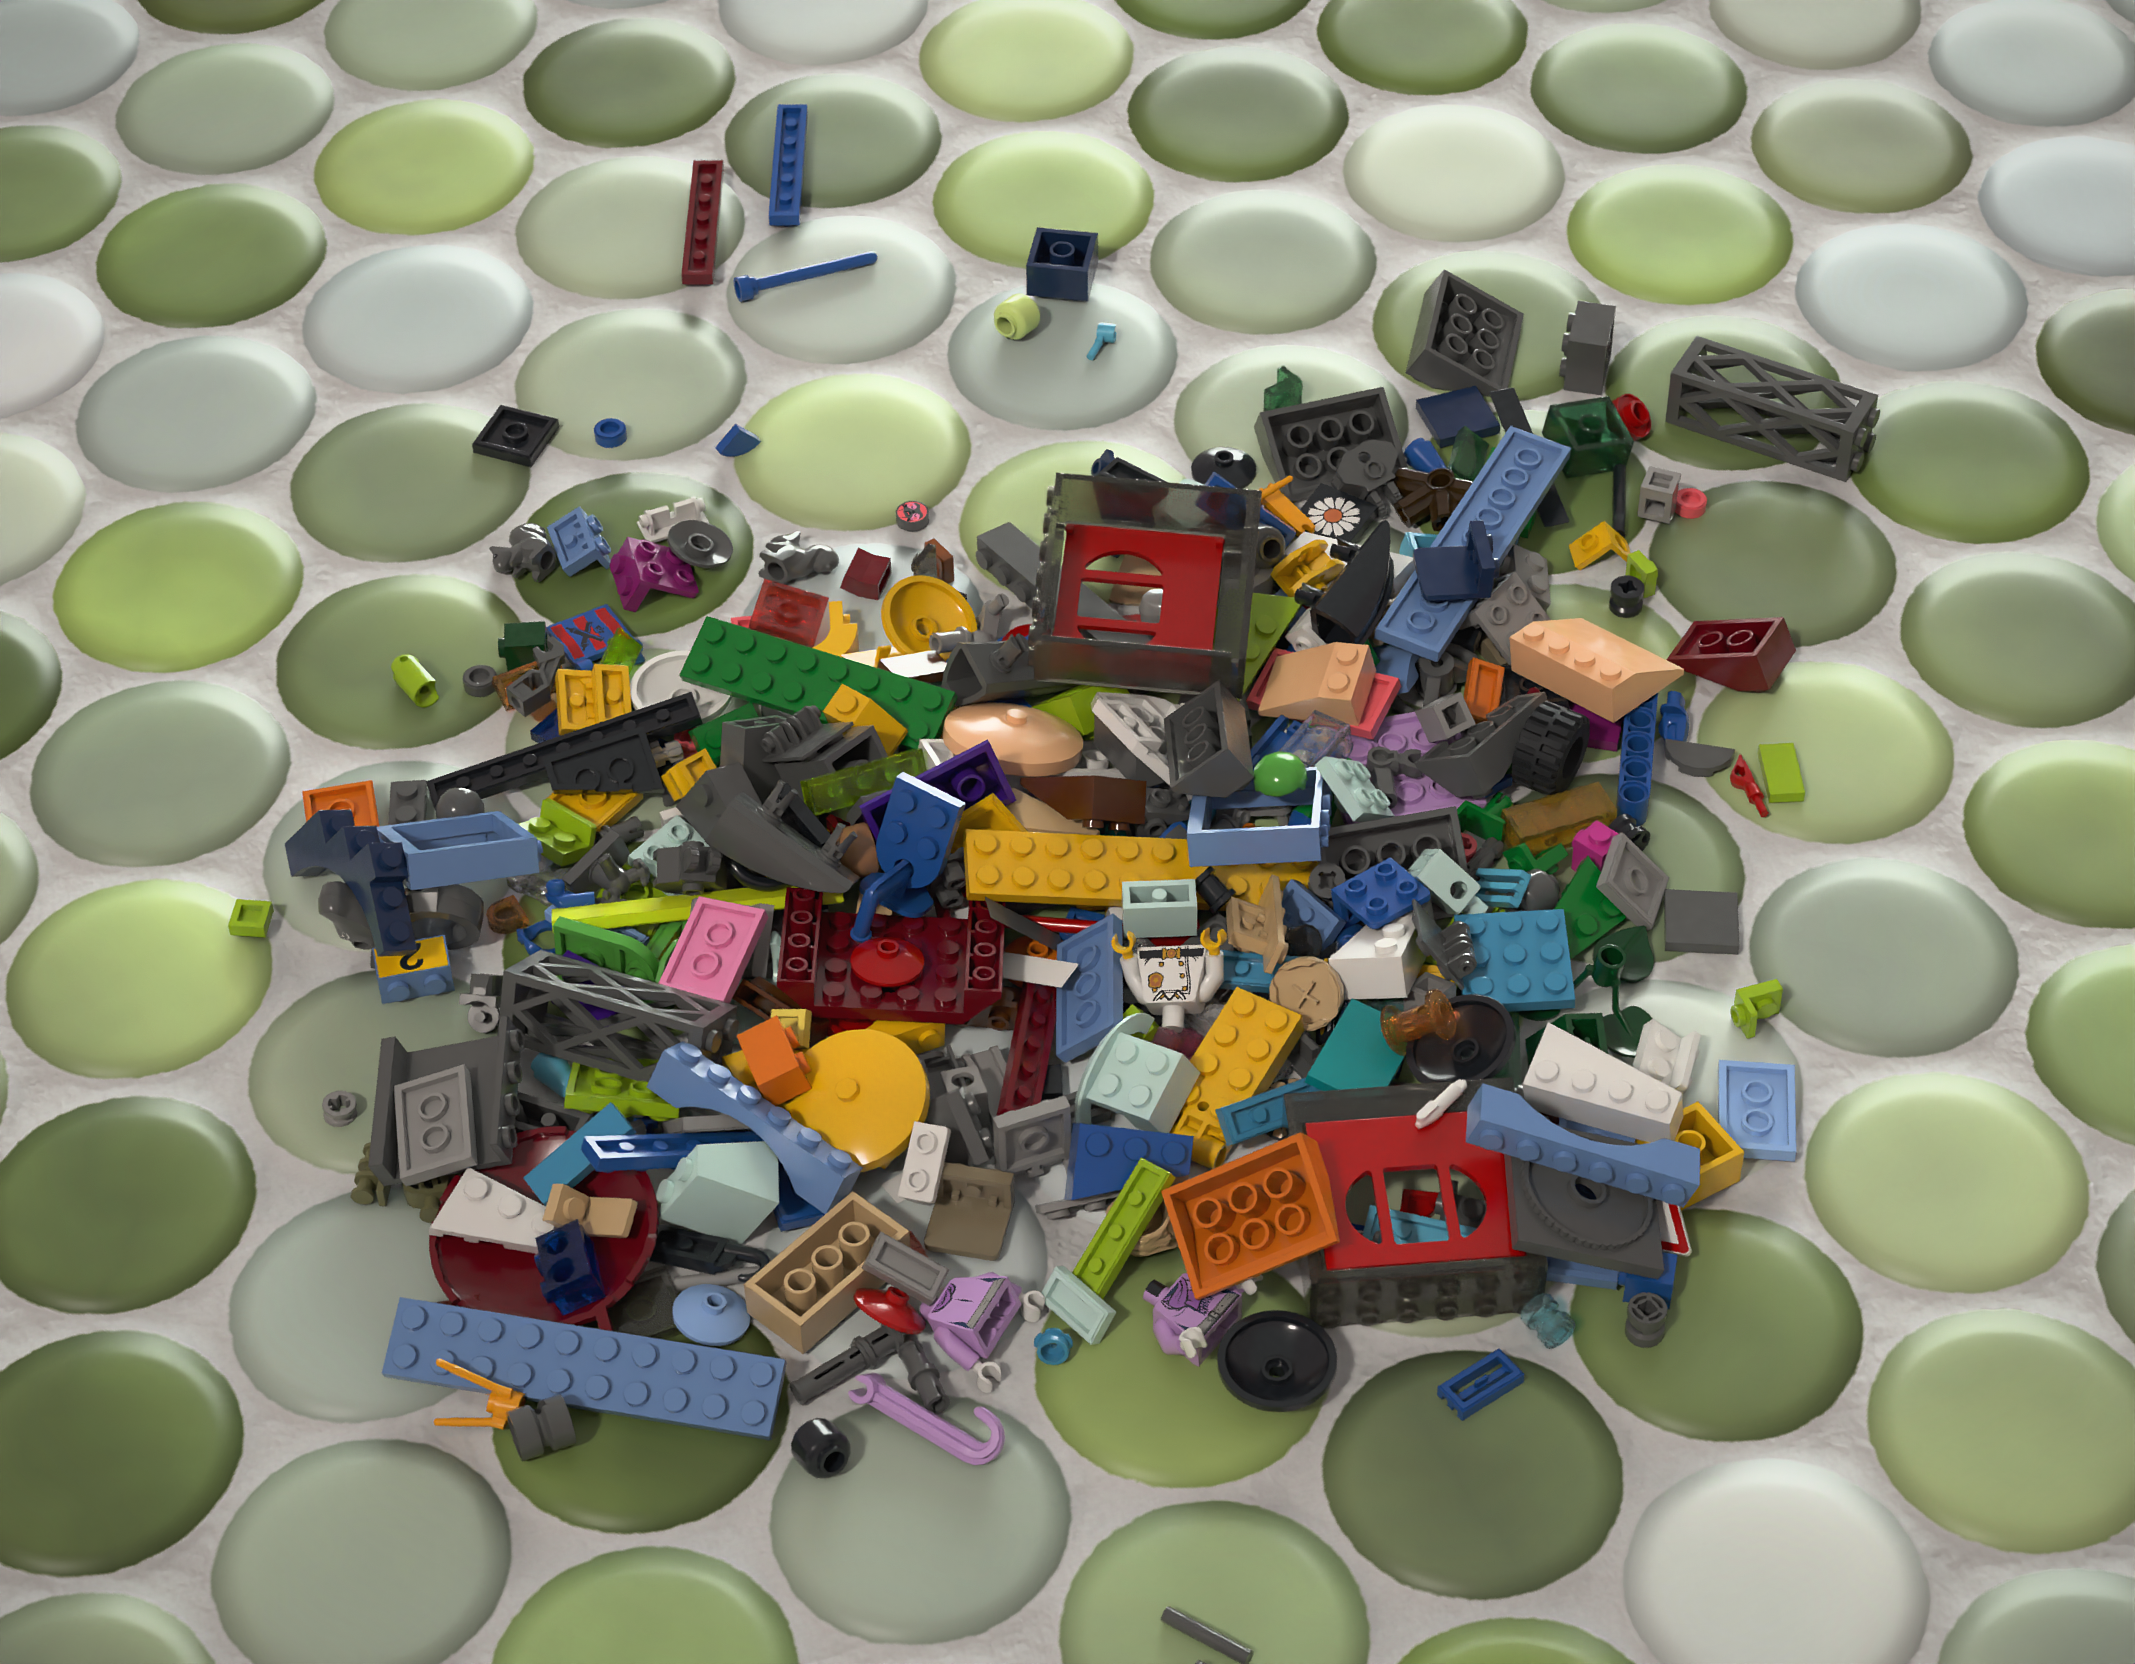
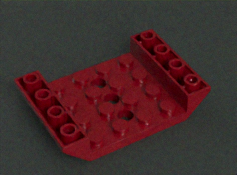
(958, 975)

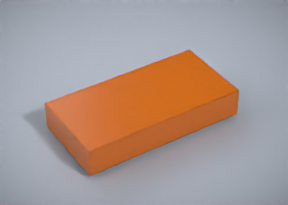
(1483, 688)

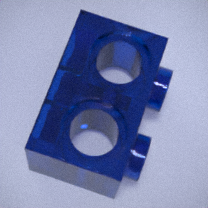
(569, 1268)

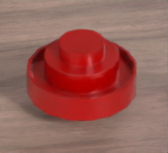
(1634, 415)

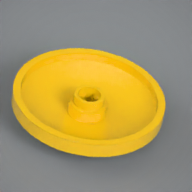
(863, 1095)

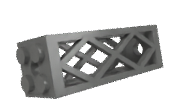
(1849, 423)
(533, 983)

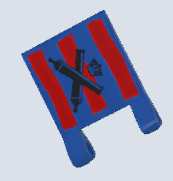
(587, 636)

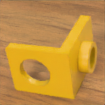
(1597, 543)

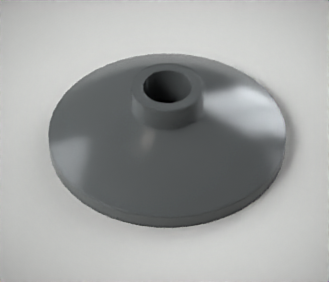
(700, 543)

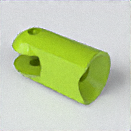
(414, 680)

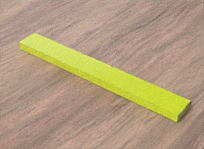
(670, 907)

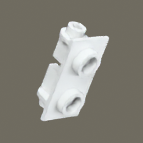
(657, 522)

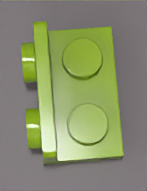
(561, 832)

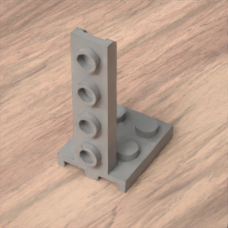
(1028, 1136)

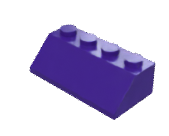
(966, 777)

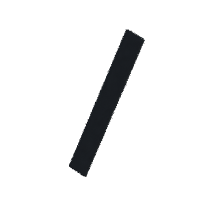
(1512, 414)

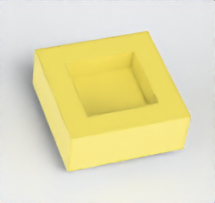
(799, 1021)

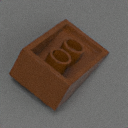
(1092, 799)

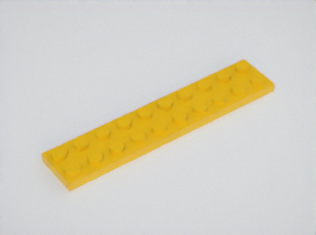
(1092, 868)

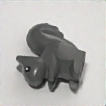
(528, 552)
(790, 561)

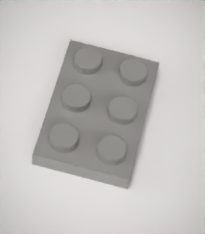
(435, 1125)

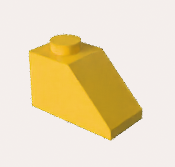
(855, 707)

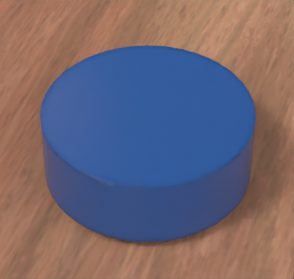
(610, 433)

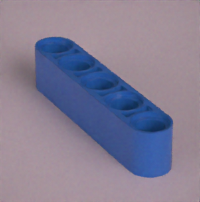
(1637, 761)

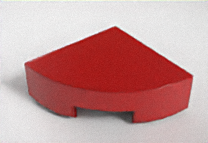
(1418, 1202)

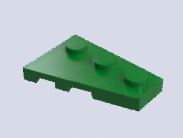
(1586, 908)

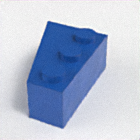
(1106, 1156)

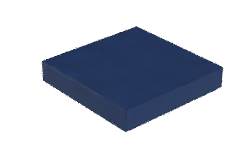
(1453, 410)

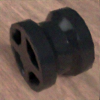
(1626, 596)
(1627, 824)

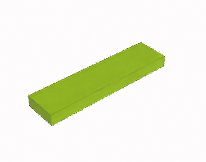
(1122, 1227)

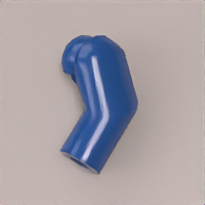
(562, 898)

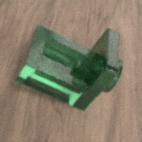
(1285, 392)

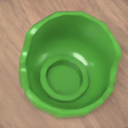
(1279, 774)

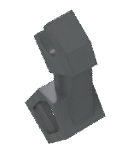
(522, 693)

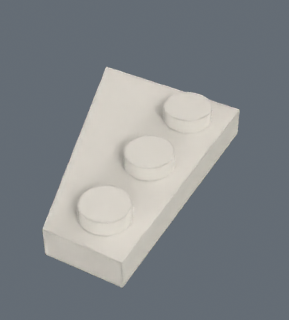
(491, 1213)

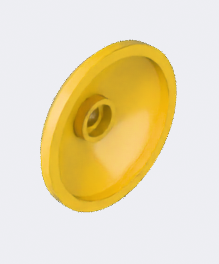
(926, 607)

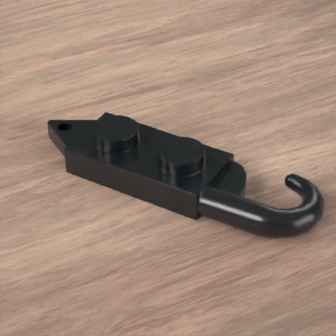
(703, 1252)

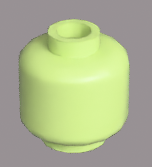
(1016, 316)

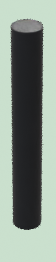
(1619, 499)

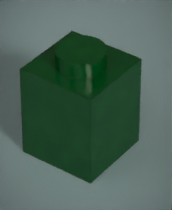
(519, 642)

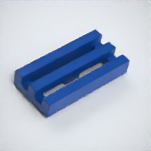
(1485, 1389)

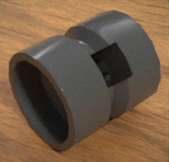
(541, 1427)

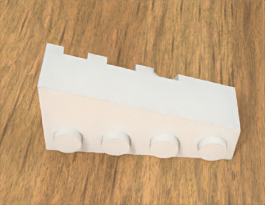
(1381, 959)
(1599, 1090)

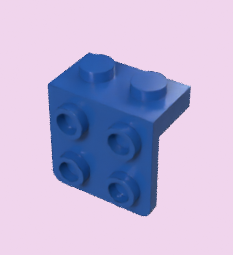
(1378, 895)

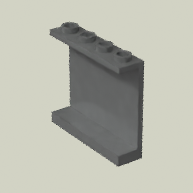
(494, 1085)

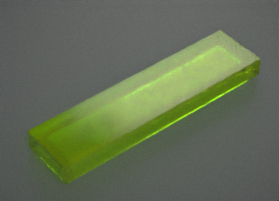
(847, 785)

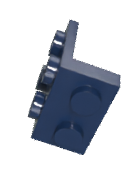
(1458, 570)

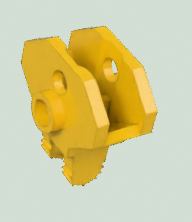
(1307, 565)

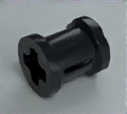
(1213, 890)

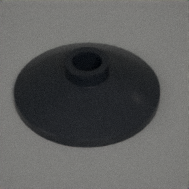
(1227, 462)

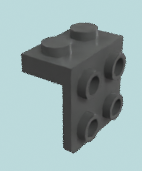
(968, 1140)

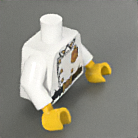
(1173, 977)

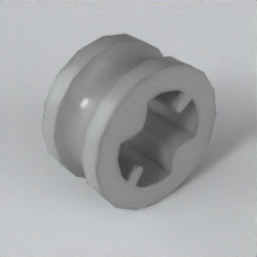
(333, 1102)

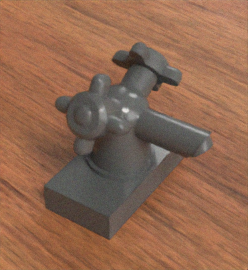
(603, 869)

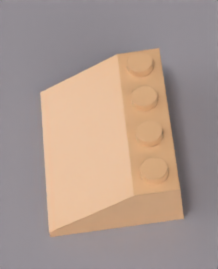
(1589, 665)

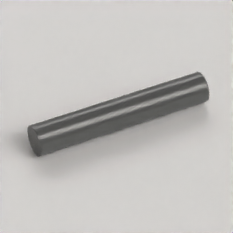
(1206, 1635)

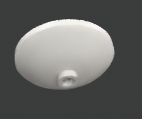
(660, 681)

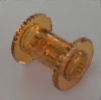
(1418, 1022)

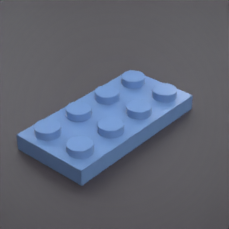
(1093, 994)

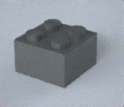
(1587, 347)

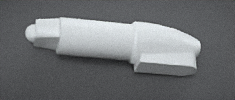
(1434, 1109)

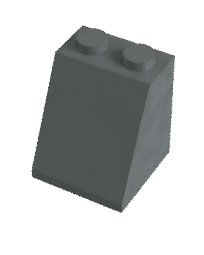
(856, 747)

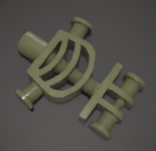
(420, 1198)

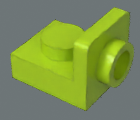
(1755, 1003)

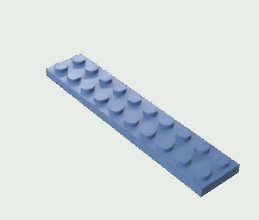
(1505, 499)
(588, 1367)

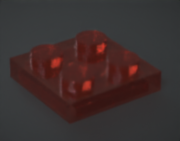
(788, 613)

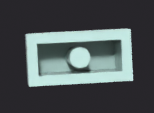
(1159, 908)

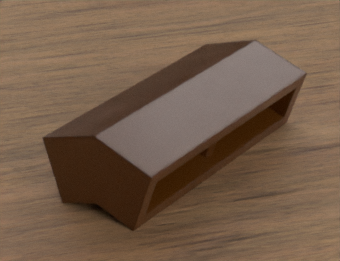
(763, 996)

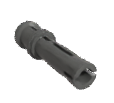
(862, 1354)

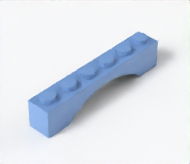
(1510, 1126)
(814, 1167)

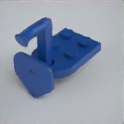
(920, 830)

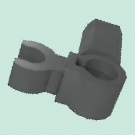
(1386, 764)

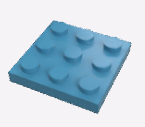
(1521, 959)

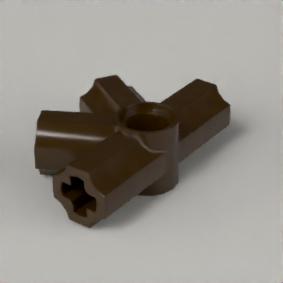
(1428, 494)

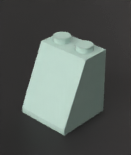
(722, 1189)

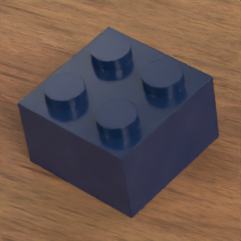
(1062, 264)

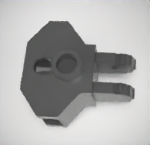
(1369, 472)
(690, 869)

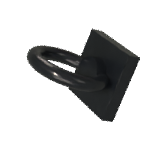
(799, 818)

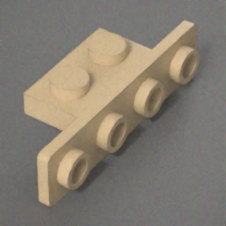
(1259, 927)

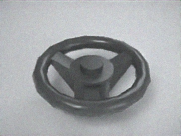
(1439, 677)

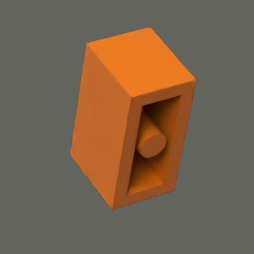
(774, 1062)

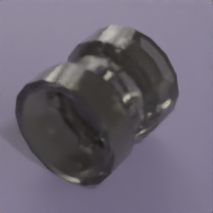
(1303, 941)

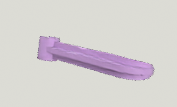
(930, 1425)

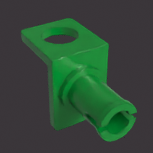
(1484, 821)

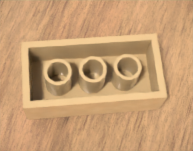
(816, 1276)

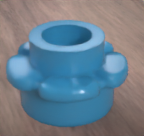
(1053, 1353)

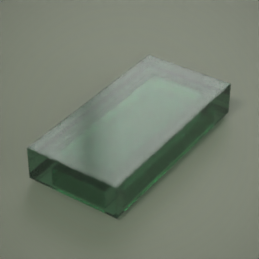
(1467, 455)

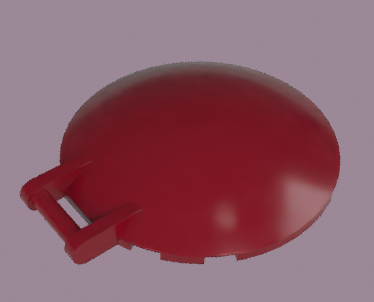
(510, 1278)

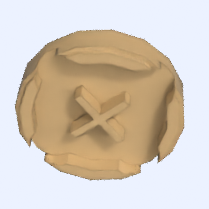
(1309, 989)

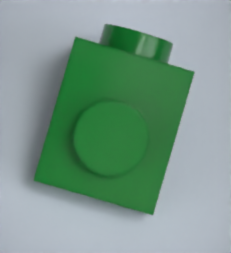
(1521, 858)

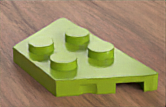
(1268, 623)

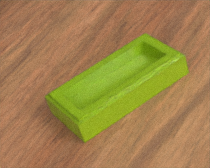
(1781, 772)

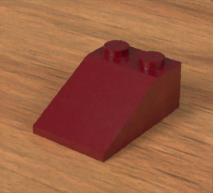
(1736, 652)

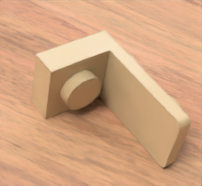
(596, 1214)

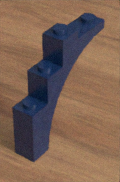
(368, 867)

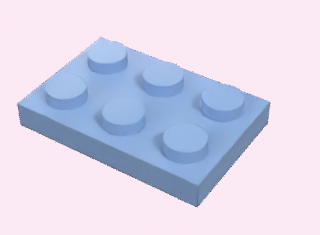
(1758, 1108)

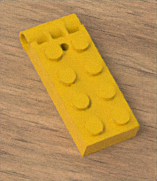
(1235, 1063)

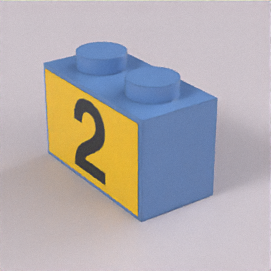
(417, 974)

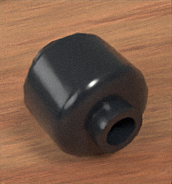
(820, 1448)

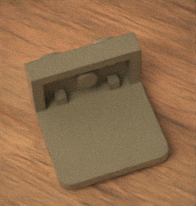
(971, 1212)

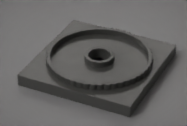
(1555, 1221)

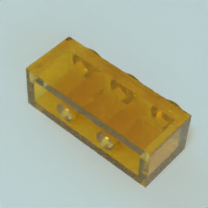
(1557, 817)

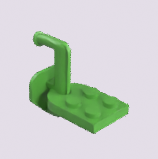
(617, 950)

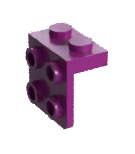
(646, 566)

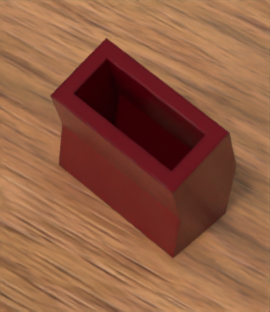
(867, 575)

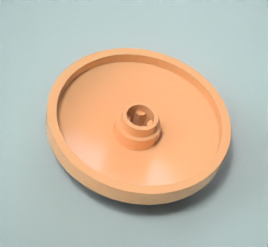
(1021, 736)

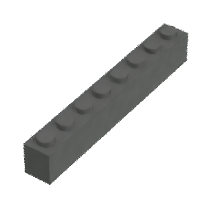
(1014, 563)

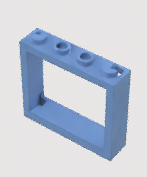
(1260, 844)
(464, 849)

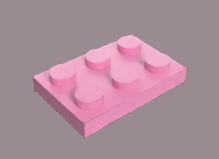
(714, 948)

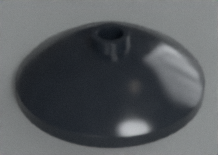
(1475, 1052)
(1280, 1346)

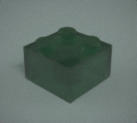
(1592, 432)

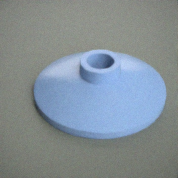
(710, 1315)

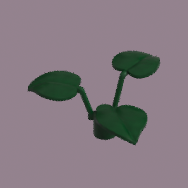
(1615, 957)

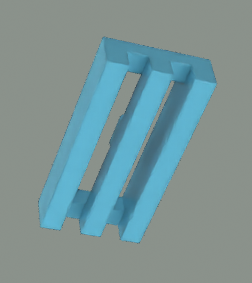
(1504, 877)

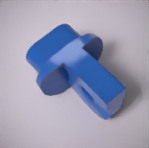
(1675, 718)

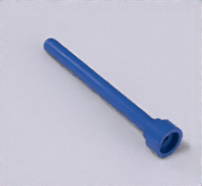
(747, 286)

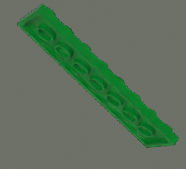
(796, 676)

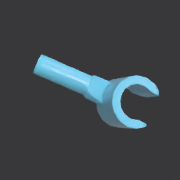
(1105, 333)

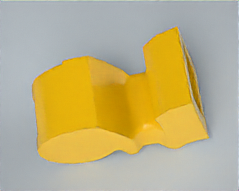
(686, 773)

